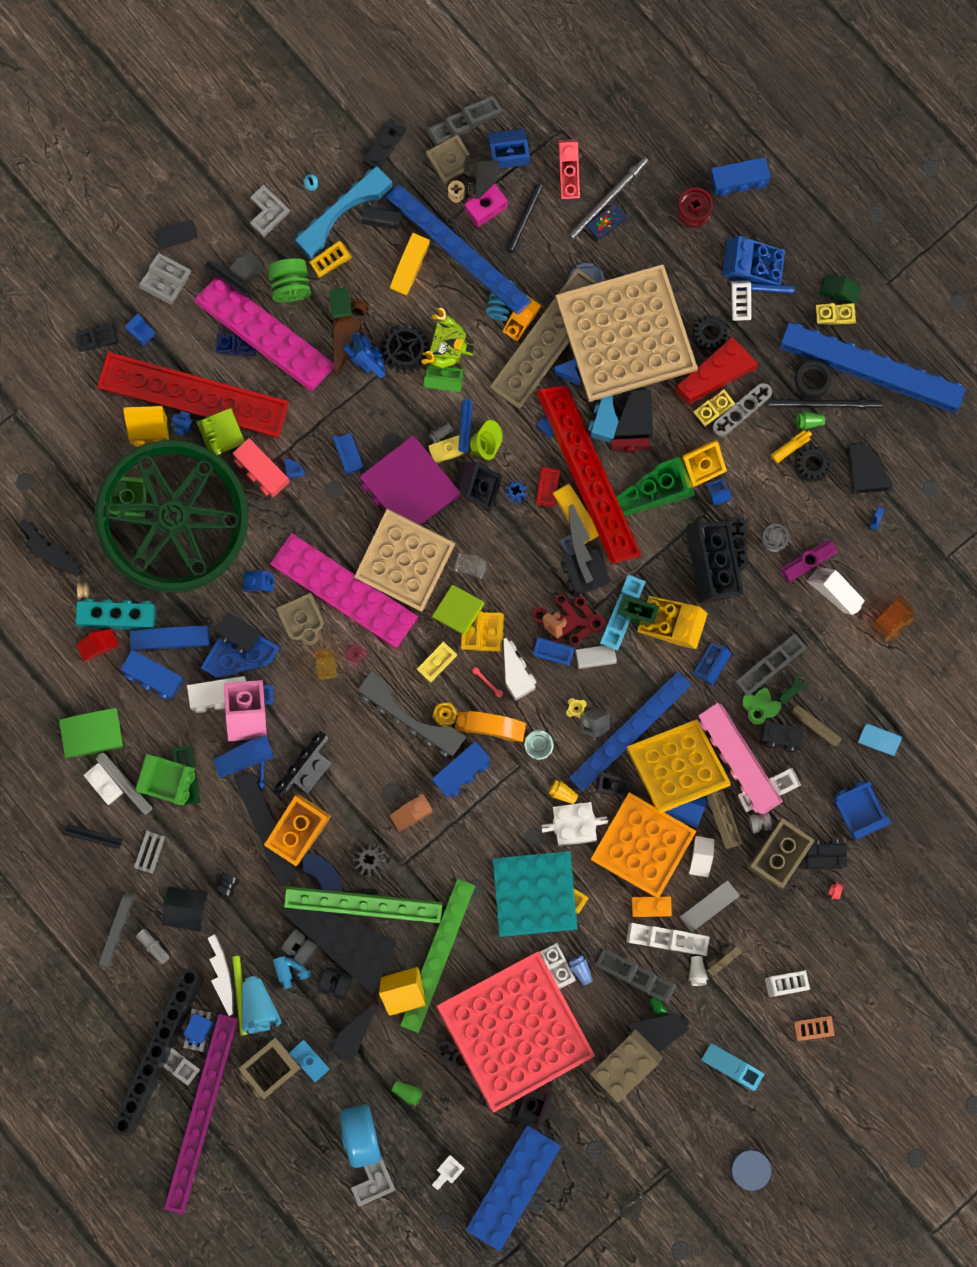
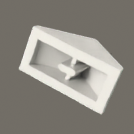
(701, 856)

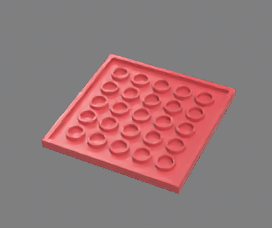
(515, 1031)

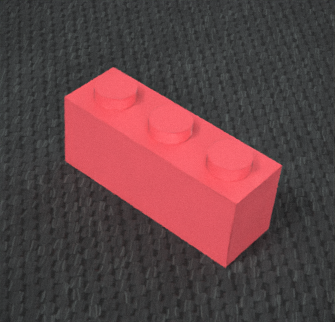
(260, 468)

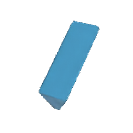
(879, 739)

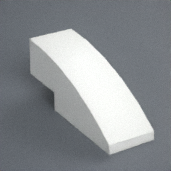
(782, 783)

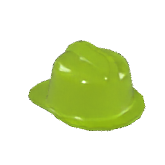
(486, 441)

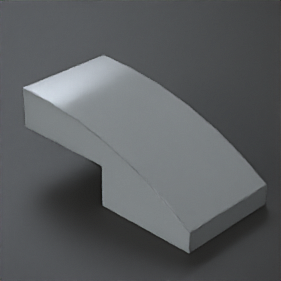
(181, 1067)

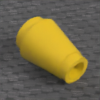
(561, 791)

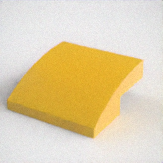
(484, 633)

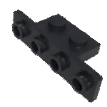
(306, 769)

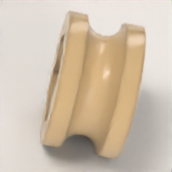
(82, 591)

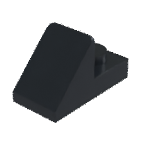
(612, 785)

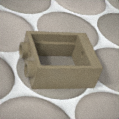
(284, 1054)

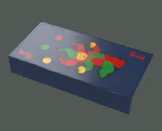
(606, 222)

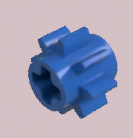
(182, 423)
(518, 496)

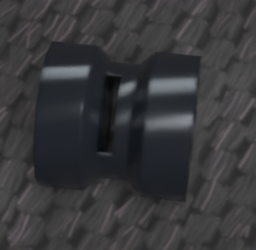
(227, 884)

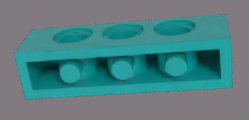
(86, 608)

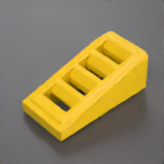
(340, 260)

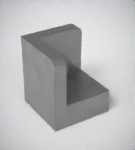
(595, 722)

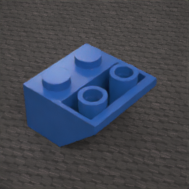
(509, 148)

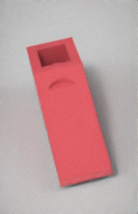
(569, 168)

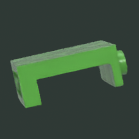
(165, 779)

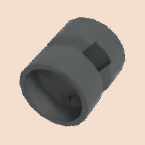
(304, 952)

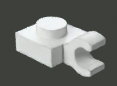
(449, 1171)

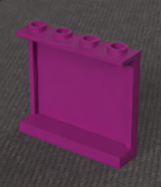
(409, 483)

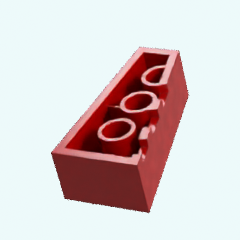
(721, 368)

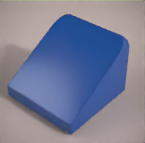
(718, 491)

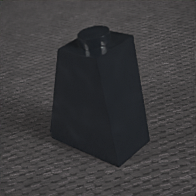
(637, 416)
(866, 470)
(661, 1030)

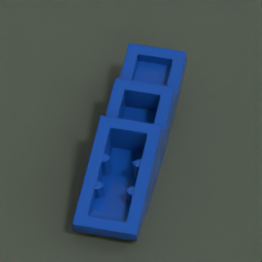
(169, 638)

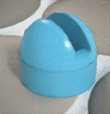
(307, 184)

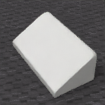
(595, 656)

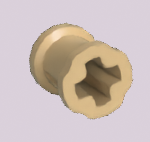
(451, 188)

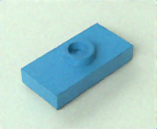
(309, 1061)

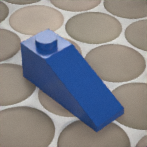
(244, 756)

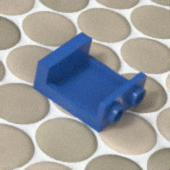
(860, 810)

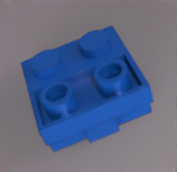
(365, 355)

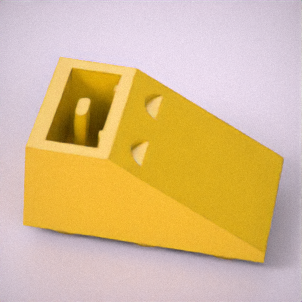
(676, 623)

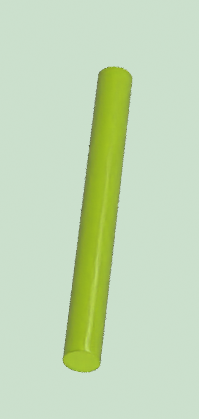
(238, 986)

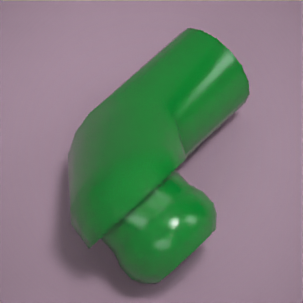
(657, 1007)

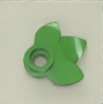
(761, 703)

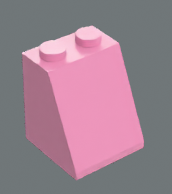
(245, 710)

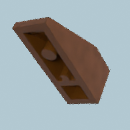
(343, 329)

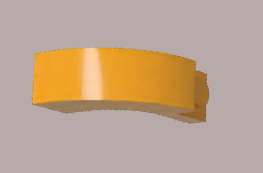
(491, 725)

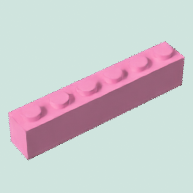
(740, 758)

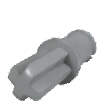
(152, 946)

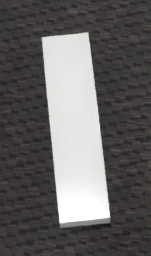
(667, 939)
(223, 982)

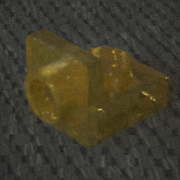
(325, 664)

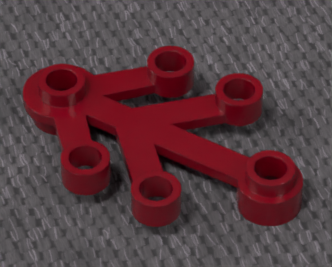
(574, 620)

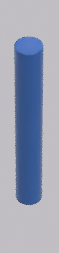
(770, 288)

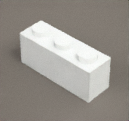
(209, 694)

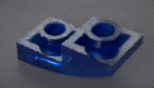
(233, 345)

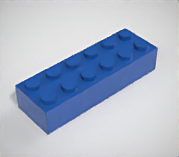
(513, 1188)

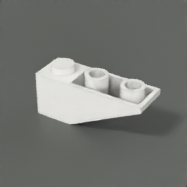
(516, 677)

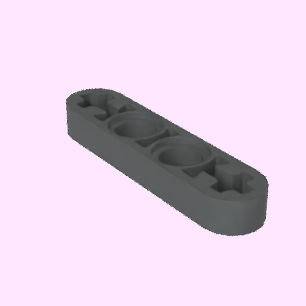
(116, 930)

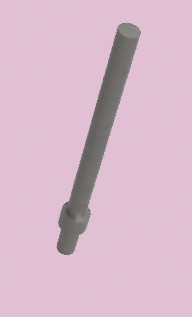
(632, 173)

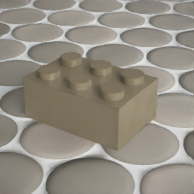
(626, 1065)

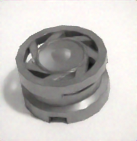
(775, 538)

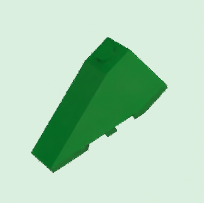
(660, 487)

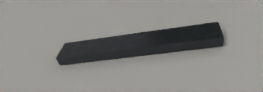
(264, 825)

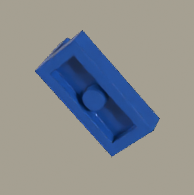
(348, 453)

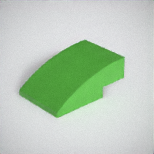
(91, 733)

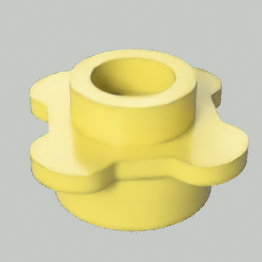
(575, 703)

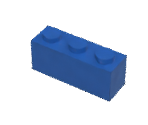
(740, 176)
(151, 675)
(462, 770)

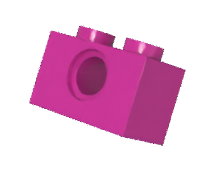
(481, 214)

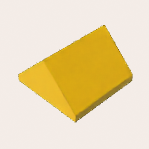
(704, 463)
(402, 991)

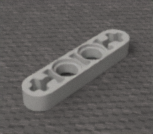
(742, 410)

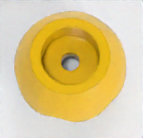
(446, 708)

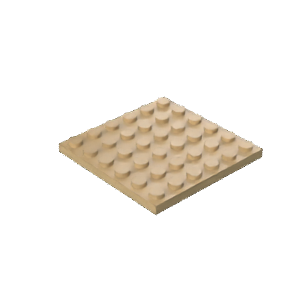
(626, 333)

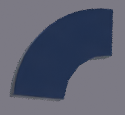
(322, 871)

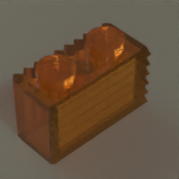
(893, 619)

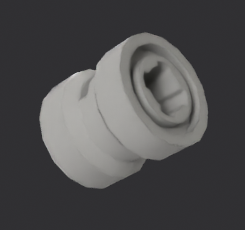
(760, 822)

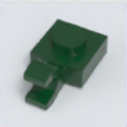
(787, 693)

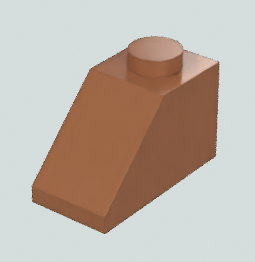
(411, 813)

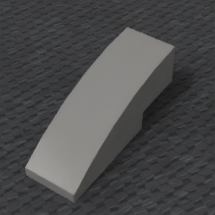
(709, 906)

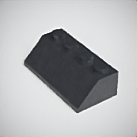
(714, 561)

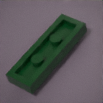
(185, 756)

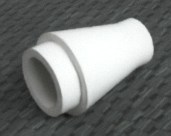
(697, 972)

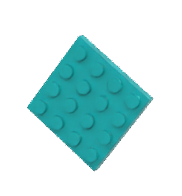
(535, 894)

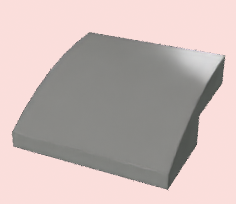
(165, 279)

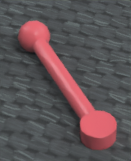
(498, 693)

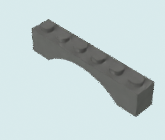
(444, 738)

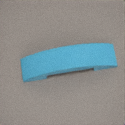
(617, 624)

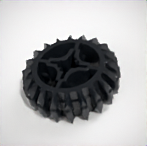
(411, 344)

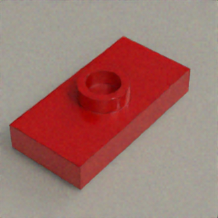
(547, 485)

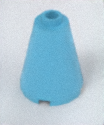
(257, 1007)

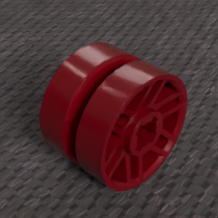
(693, 216)

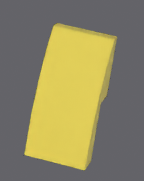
(835, 314)
(714, 408)

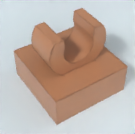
(552, 624)

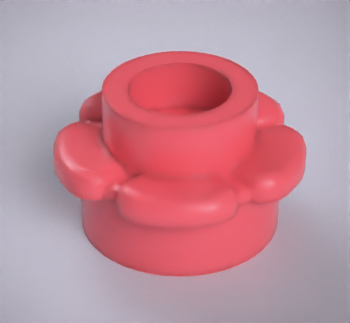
(835, 890)

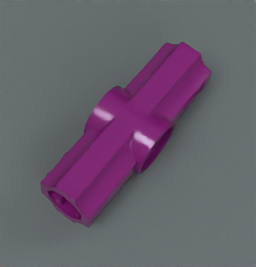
(799, 566)

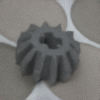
(372, 853)

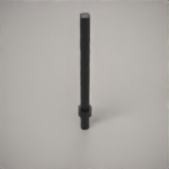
(861, 403)

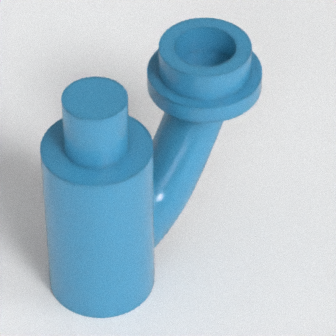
(283, 971)

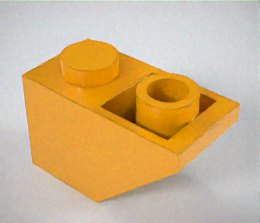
(519, 323)

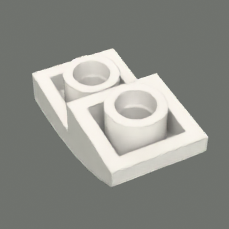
(557, 966)

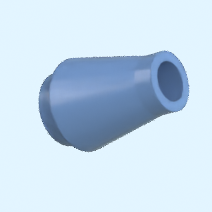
(581, 969)

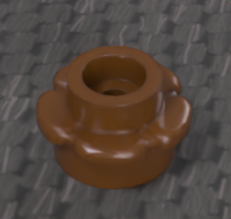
(359, 307)

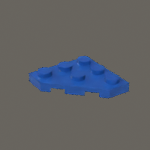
(226, 661)

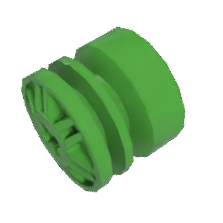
(289, 280)

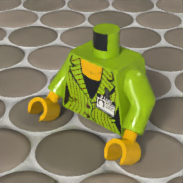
(447, 342)

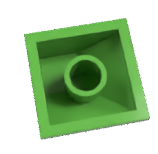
(129, 492)

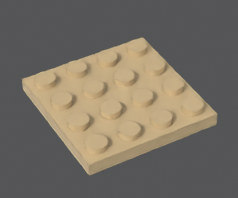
(404, 560)

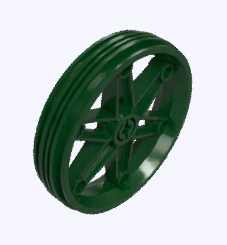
(175, 506)

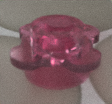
(356, 649)

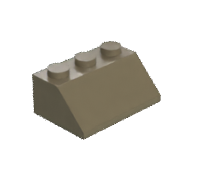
(780, 853)

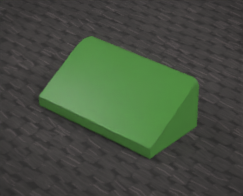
(443, 378)

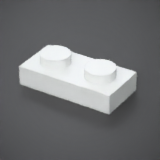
(103, 784)

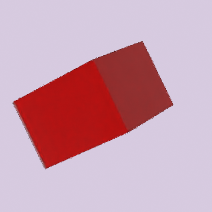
(97, 644)

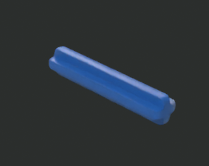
(465, 425)

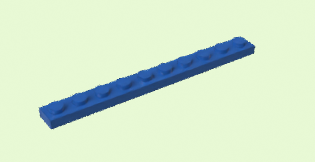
(458, 249)

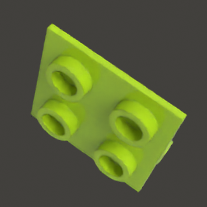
(221, 432)

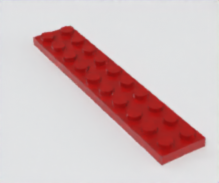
(192, 394)
(588, 474)

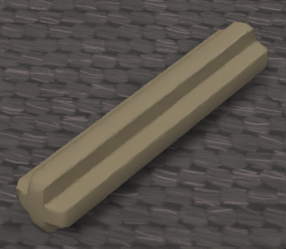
(816, 725)

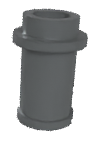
(440, 432)

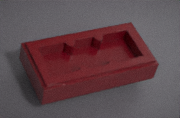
(630, 445)

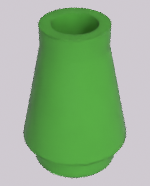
(809, 420)
(407, 1092)

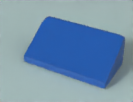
(712, 663)

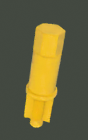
(795, 443)

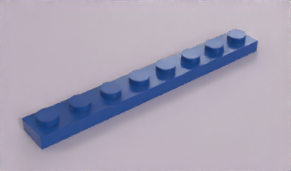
(630, 731)

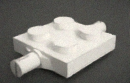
(574, 824)

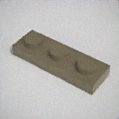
(724, 819)

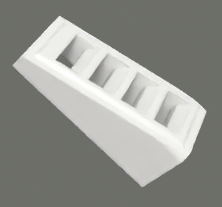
(743, 283)
(772, 989)

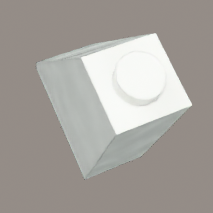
(836, 590)

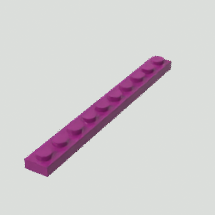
(201, 1114)

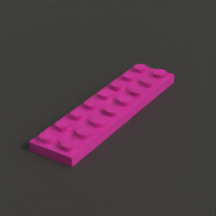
(265, 334)
(343, 591)

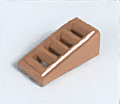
(798, 1033)

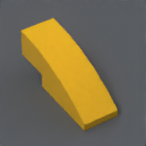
(410, 264)
(565, 497)

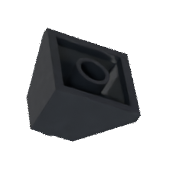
(478, 484)

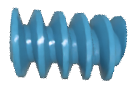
(496, 307)

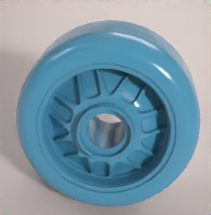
(359, 1136)

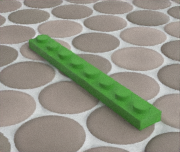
(363, 904)
(440, 950)

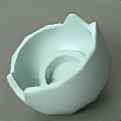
(539, 744)

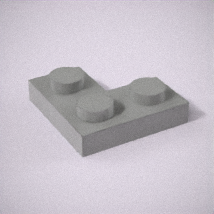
(272, 211)
(377, 1185)

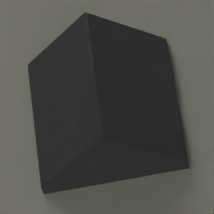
(184, 908)
(533, 1107)

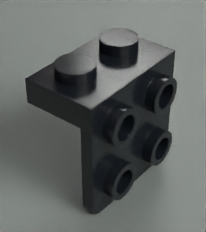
(575, 579)

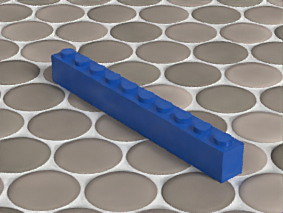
(873, 368)

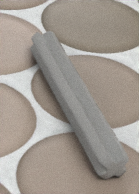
(124, 783)

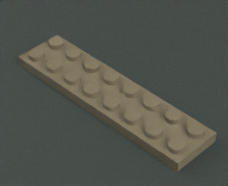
(537, 351)

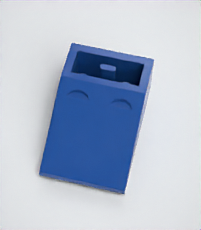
(753, 261)

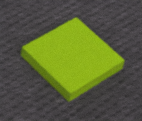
(458, 610)

